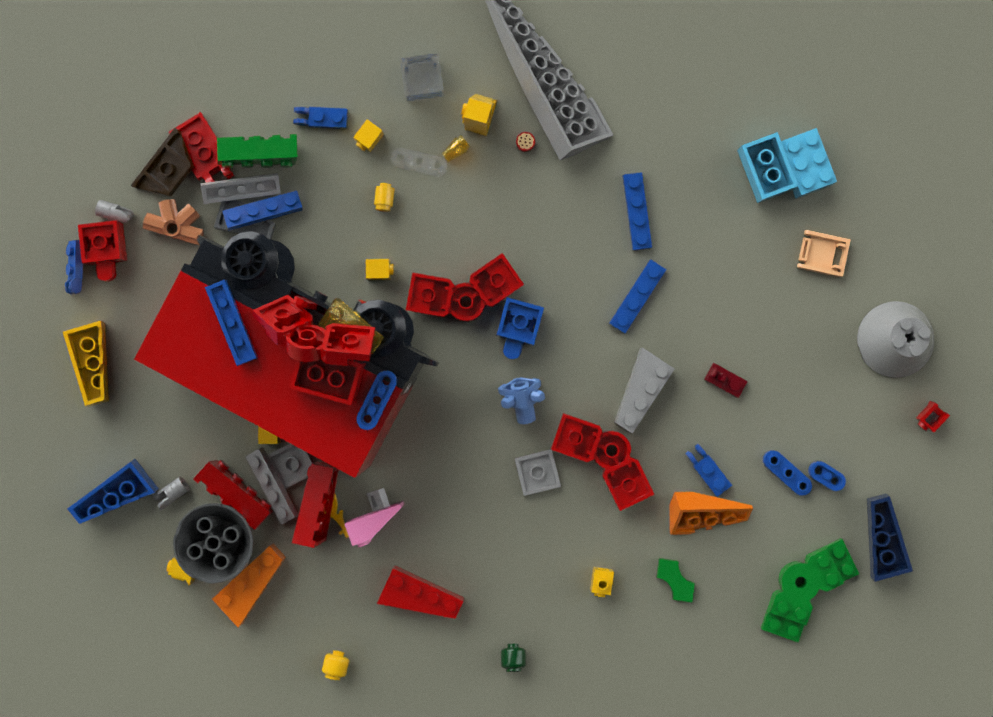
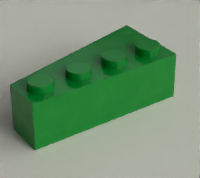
(257, 151)

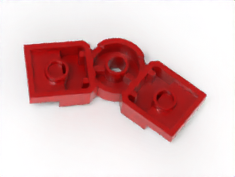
(441, 297)
(293, 327)
(621, 472)

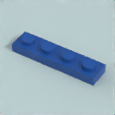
(262, 210)
(637, 211)
(637, 296)
(231, 322)

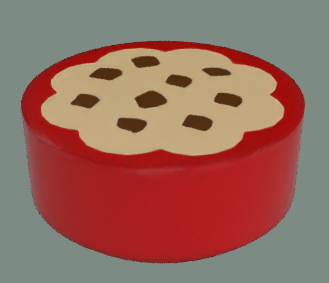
(525, 141)

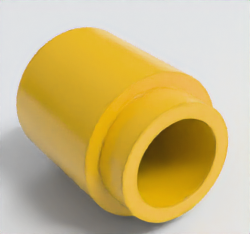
(384, 197)

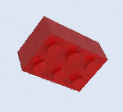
(328, 381)

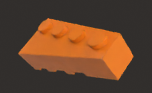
(246, 588)

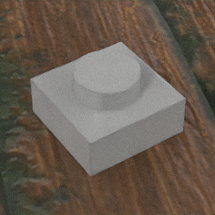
(378, 499)

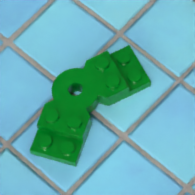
(791, 605)

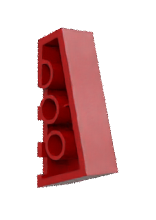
(234, 493)
(316, 505)
(417, 594)

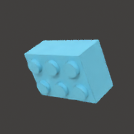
(809, 163)
(767, 167)

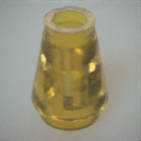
(456, 148)

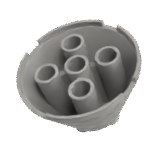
(895, 339)

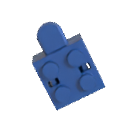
(518, 326)

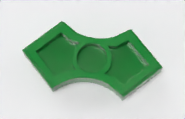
(681, 588)

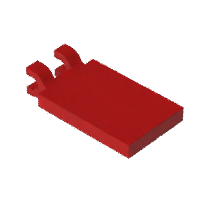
(202, 148)

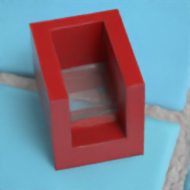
(931, 417)

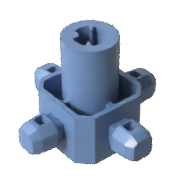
(521, 395)

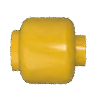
(335, 665)

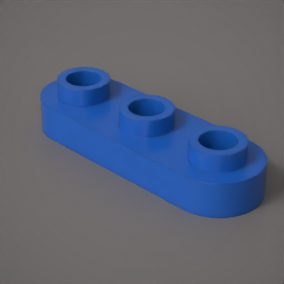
(369, 406)
(779, 469)

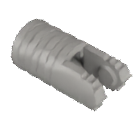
(113, 211)
(172, 491)

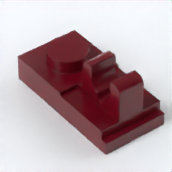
(725, 380)

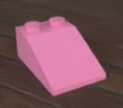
(365, 527)

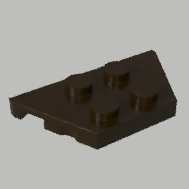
(167, 167)

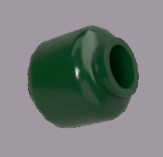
(513, 658)

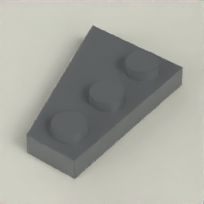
(265, 227)

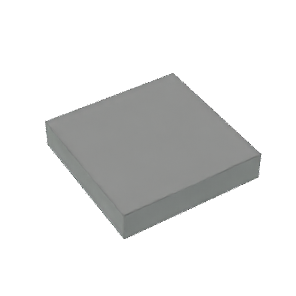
(290, 464)
(537, 472)

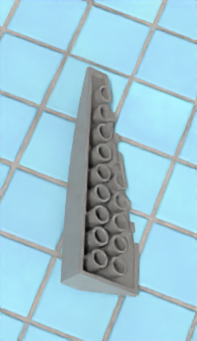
(557, 100)

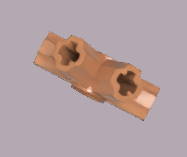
(171, 216)

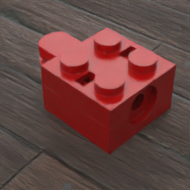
(103, 246)

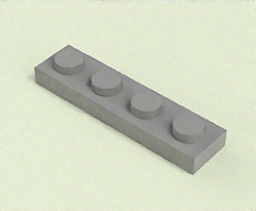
(240, 188)
(272, 485)

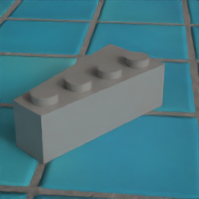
(644, 385)

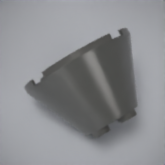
(213, 543)

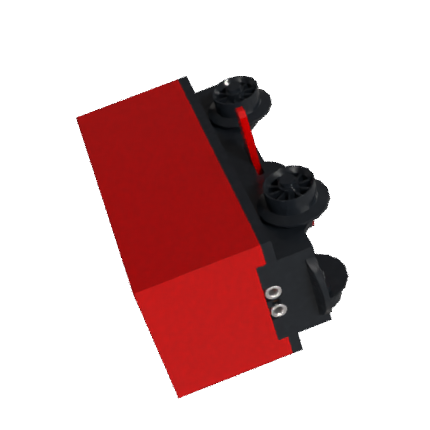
(193, 351)

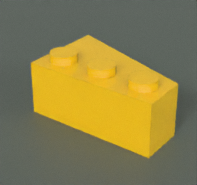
(478, 114)

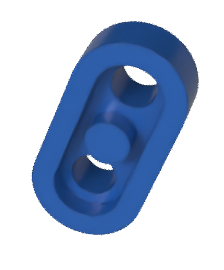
(826, 476)

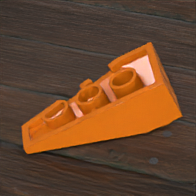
(697, 510)

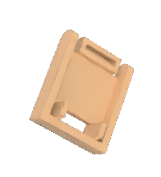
(819, 253)

